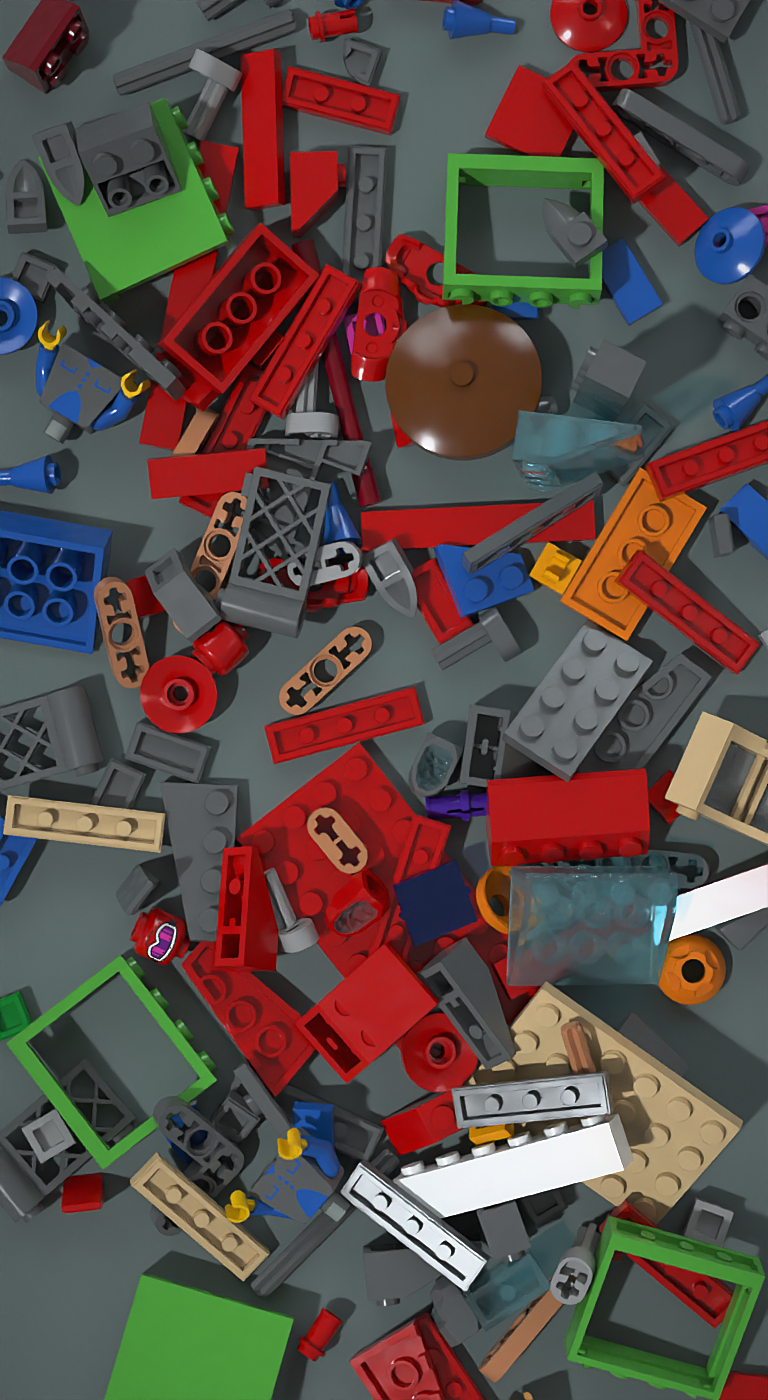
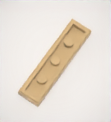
(84, 823)
(199, 1216)

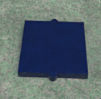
(434, 902)

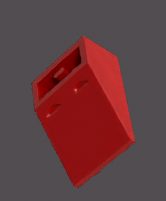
(367, 1012)

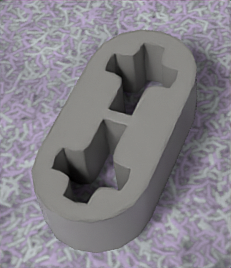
(333, 572)

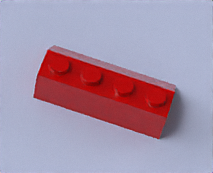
(237, 310)
(564, 821)

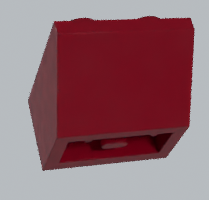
(47, 43)

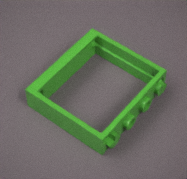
(530, 173)
(61, 1100)
(682, 1253)

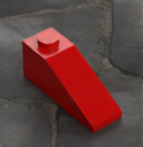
(245, 914)

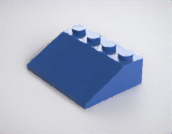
(51, 580)

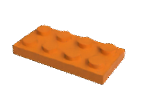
(634, 525)

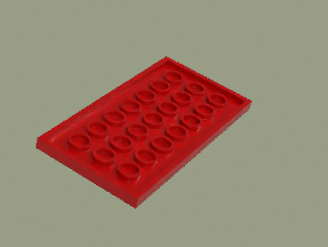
(381, 821)

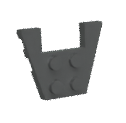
(305, 460)

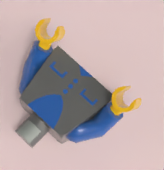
(80, 388)
(294, 1183)

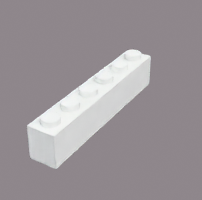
(520, 1167)

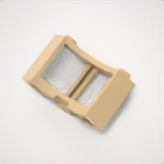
(723, 780)

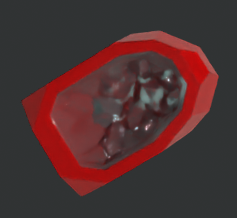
(357, 905)

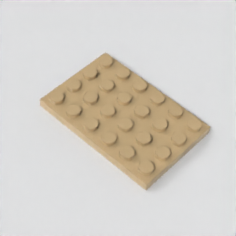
(665, 1118)

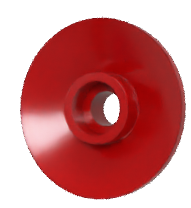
(584, 31)
(161, 702)
(438, 1073)

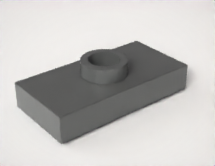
(260, 1098)

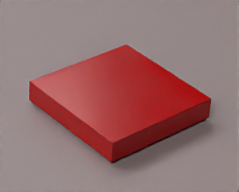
(529, 119)

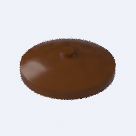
(462, 381)

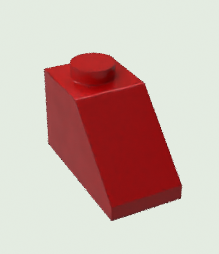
(313, 187)
(422, 1123)

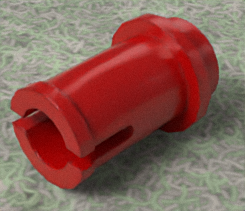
(332, 24)
(319, 1335)

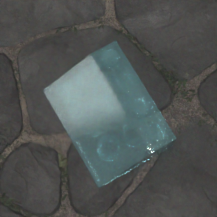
(567, 449)
(589, 924)

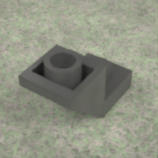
(182, 596)

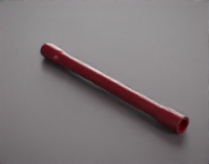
(365, 486)

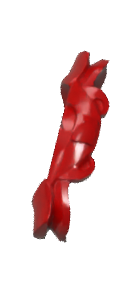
(411, 262)
(377, 295)
(333, 592)

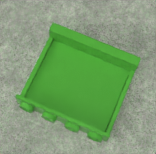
(156, 235)
(197, 1346)

